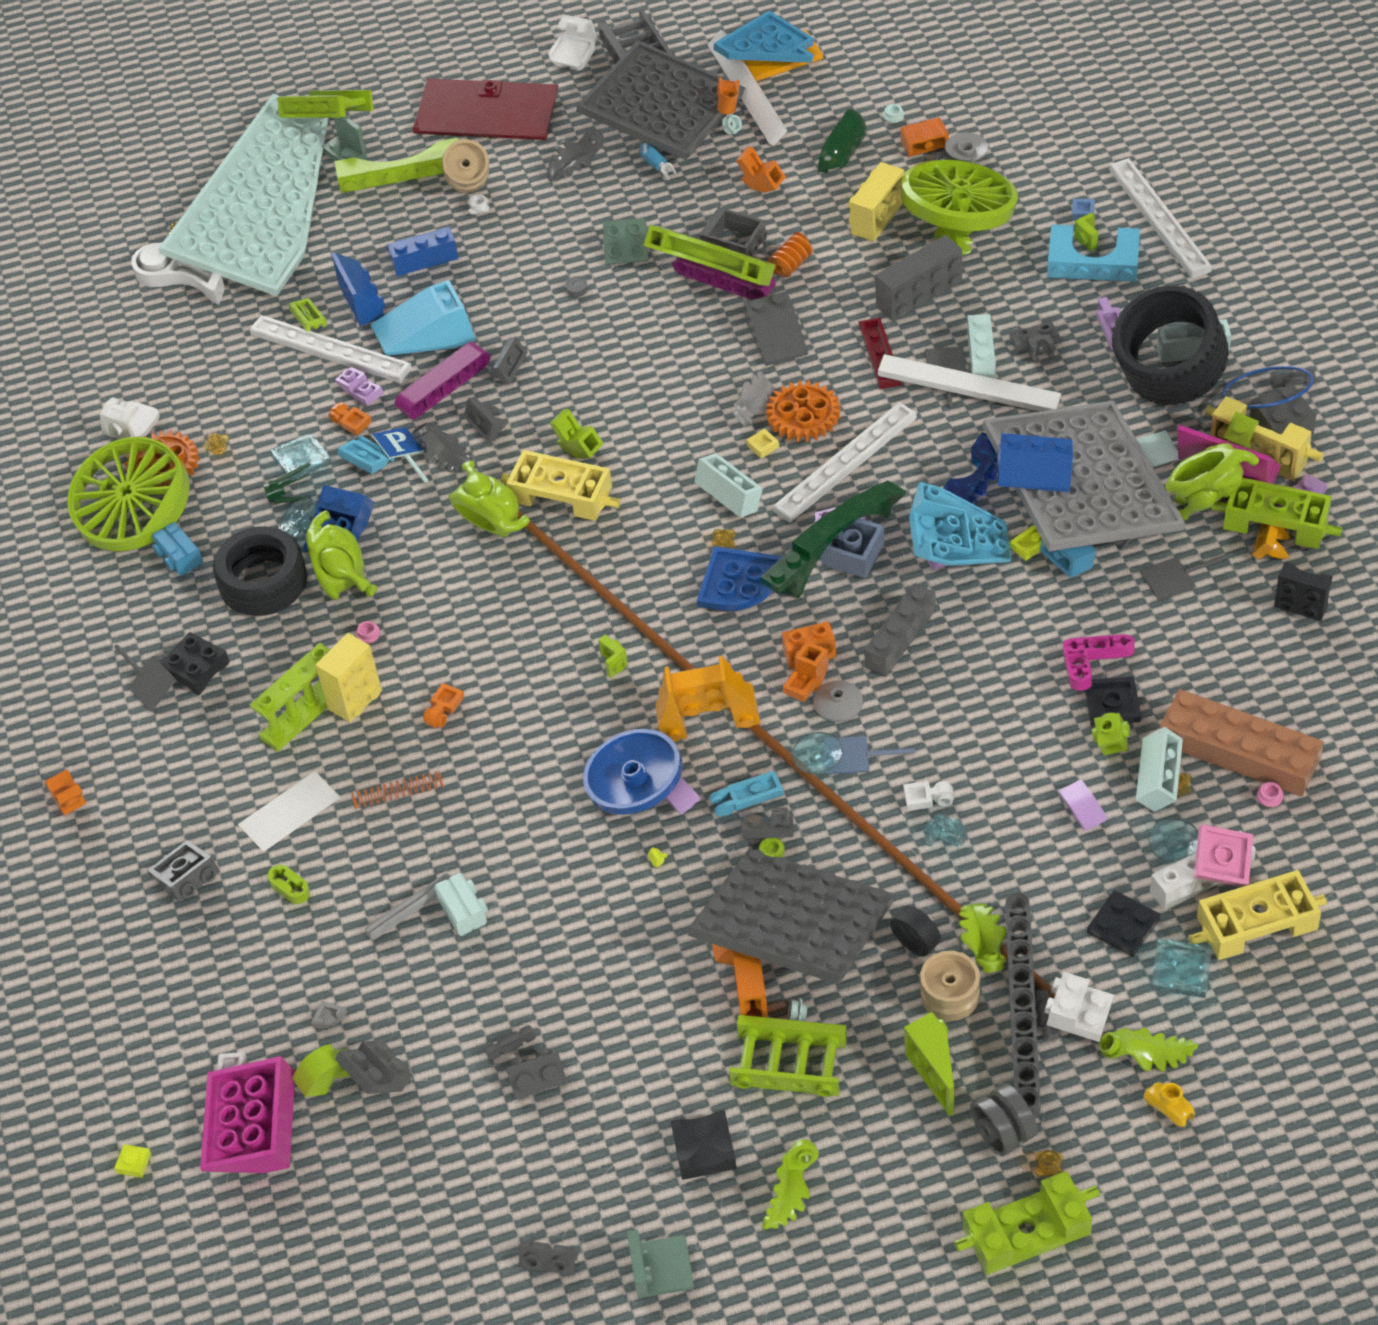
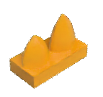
(1267, 543)

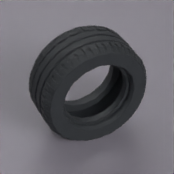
(255, 546)

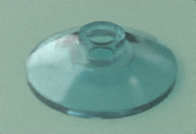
(298, 516)
(817, 745)
(1173, 832)

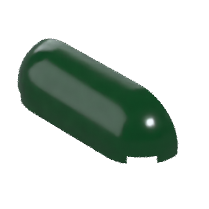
(842, 141)

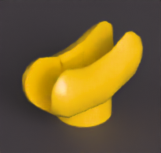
(1170, 1101)

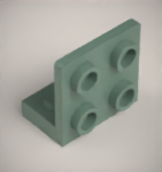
(348, 142)
(625, 241)
(660, 1265)

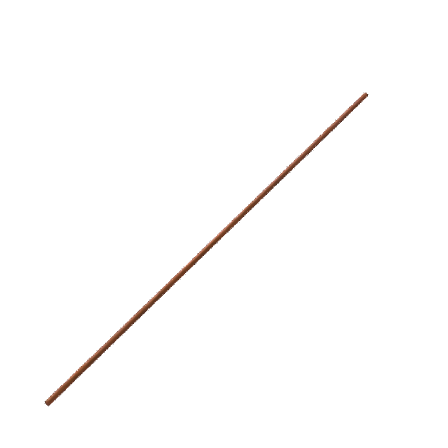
(771, 742)

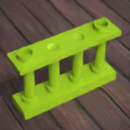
(325, 104)
(281, 693)
(788, 1031)

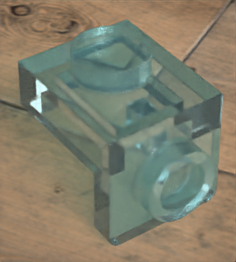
(946, 829)

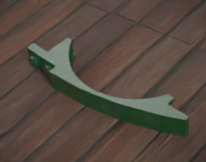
(796, 566)

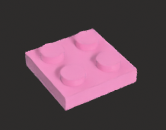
(1223, 855)

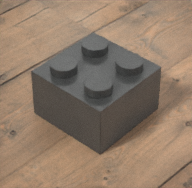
(1279, 416)

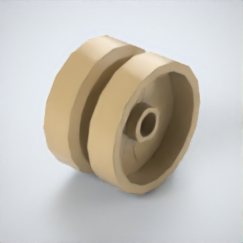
(475, 158)
(950, 985)

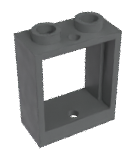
(737, 222)

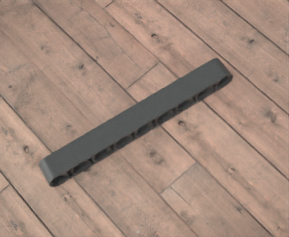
(1019, 993)

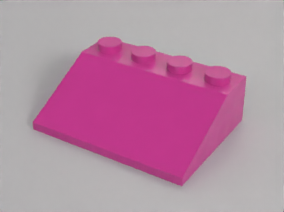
(1193, 442)
(248, 1118)

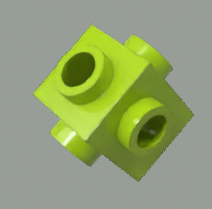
(1111, 733)

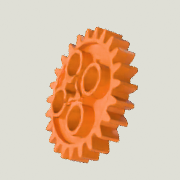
(803, 411)
(181, 446)

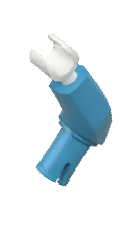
(655, 159)

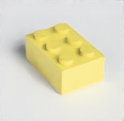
(876, 201)
(349, 677)

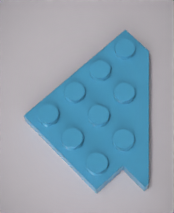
(767, 40)

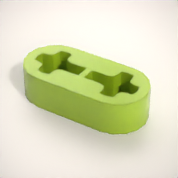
(285, 887)

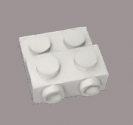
(1078, 1007)

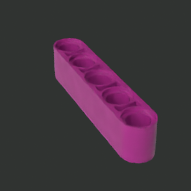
(721, 279)
(442, 380)

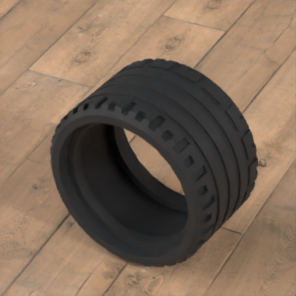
(1158, 308)

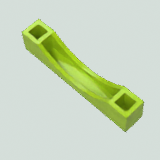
(361, 174)
(709, 255)

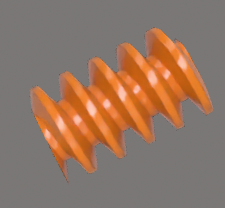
(791, 255)

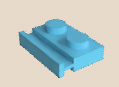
(364, 454)

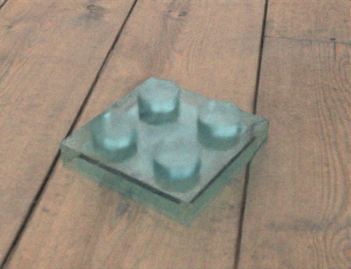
(300, 452)
(1181, 968)

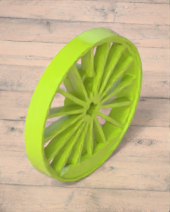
(975, 207)
(128, 493)

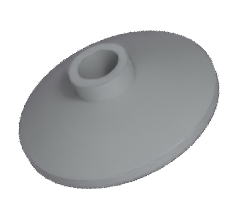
(966, 147)
(838, 708)

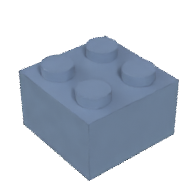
(855, 548)

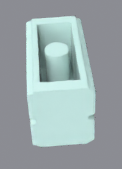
(461, 904)

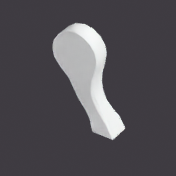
(159, 270)

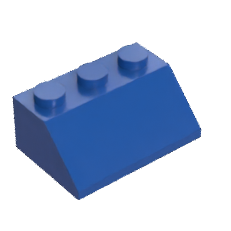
(422, 251)
(358, 289)
(1035, 462)

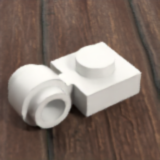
(920, 795)

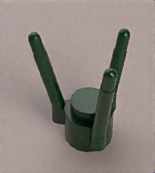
(275, 488)

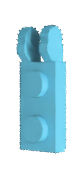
(746, 793)

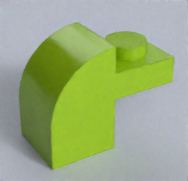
(574, 439)
(318, 1071)

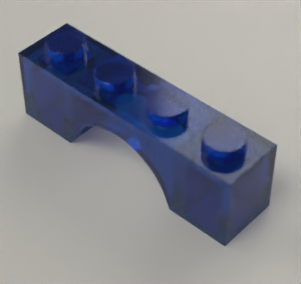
(986, 461)

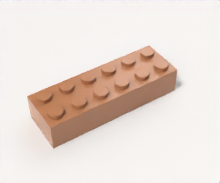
(1243, 742)

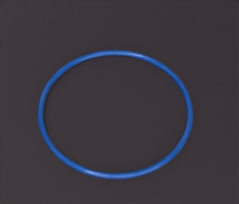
(1268, 369)

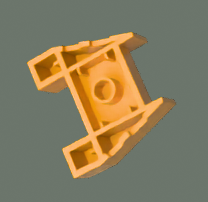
(704, 691)

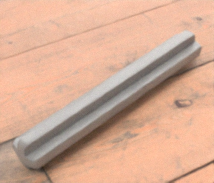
(404, 909)

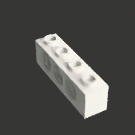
(1178, 883)

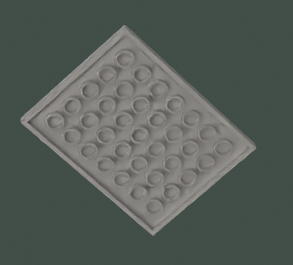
(1111, 485)

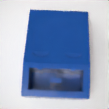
(345, 510)

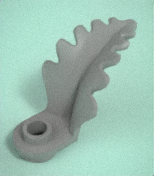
(753, 398)

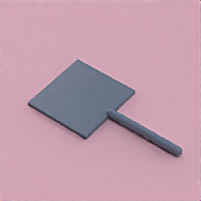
(856, 755)

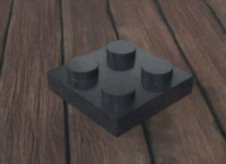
(1113, 696)
(1123, 923)

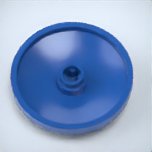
(632, 771)

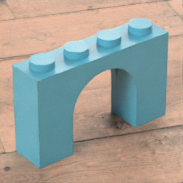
(1116, 266)

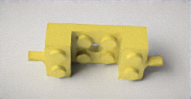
(1287, 449)
(582, 486)
(1230, 920)

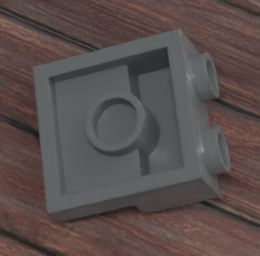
(184, 870)
(375, 1067)

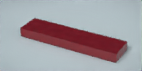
(876, 346)

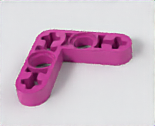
(1082, 650)

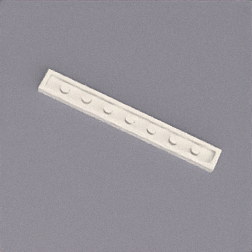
(753, 96)
(1160, 218)
(331, 349)
(968, 384)
(844, 462)

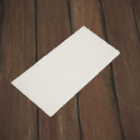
(289, 811)

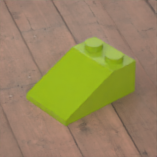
(930, 1055)

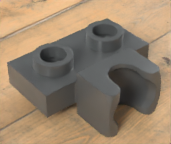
(1036, 339)

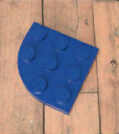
(734, 579)

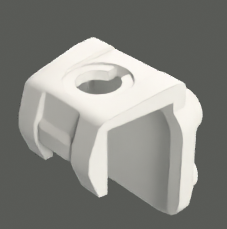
(575, 45)
(127, 419)

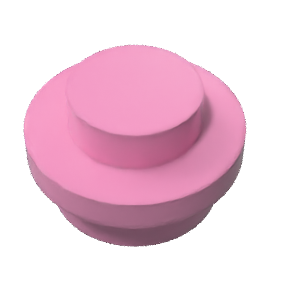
(367, 632)
(1270, 794)

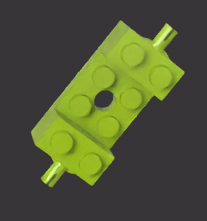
(1302, 511)
(1055, 1212)

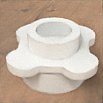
(478, 204)

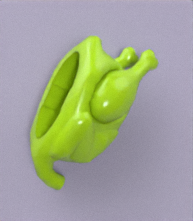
(1208, 477)
(487, 503)
(336, 558)

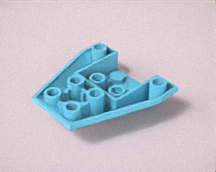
(425, 323)
(955, 530)

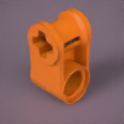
(727, 95)

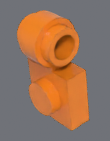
(351, 420)
(444, 700)

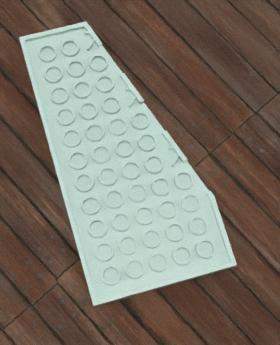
(257, 204)

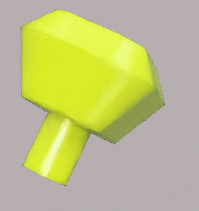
(656, 857)

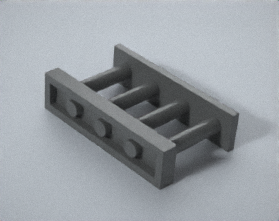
(615, 46)

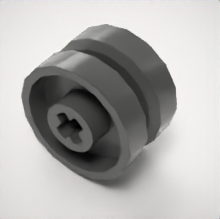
(1003, 1119)

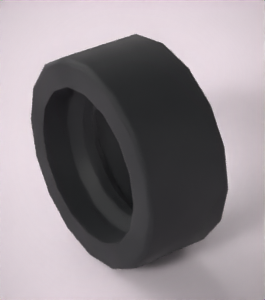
(915, 930)

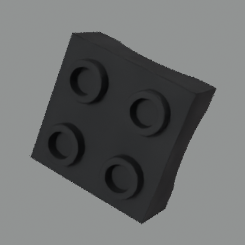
(1302, 592)
(195, 662)
(703, 1145)

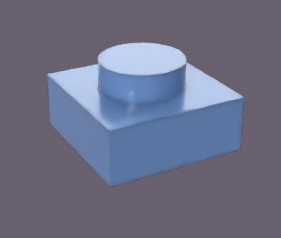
(1082, 207)

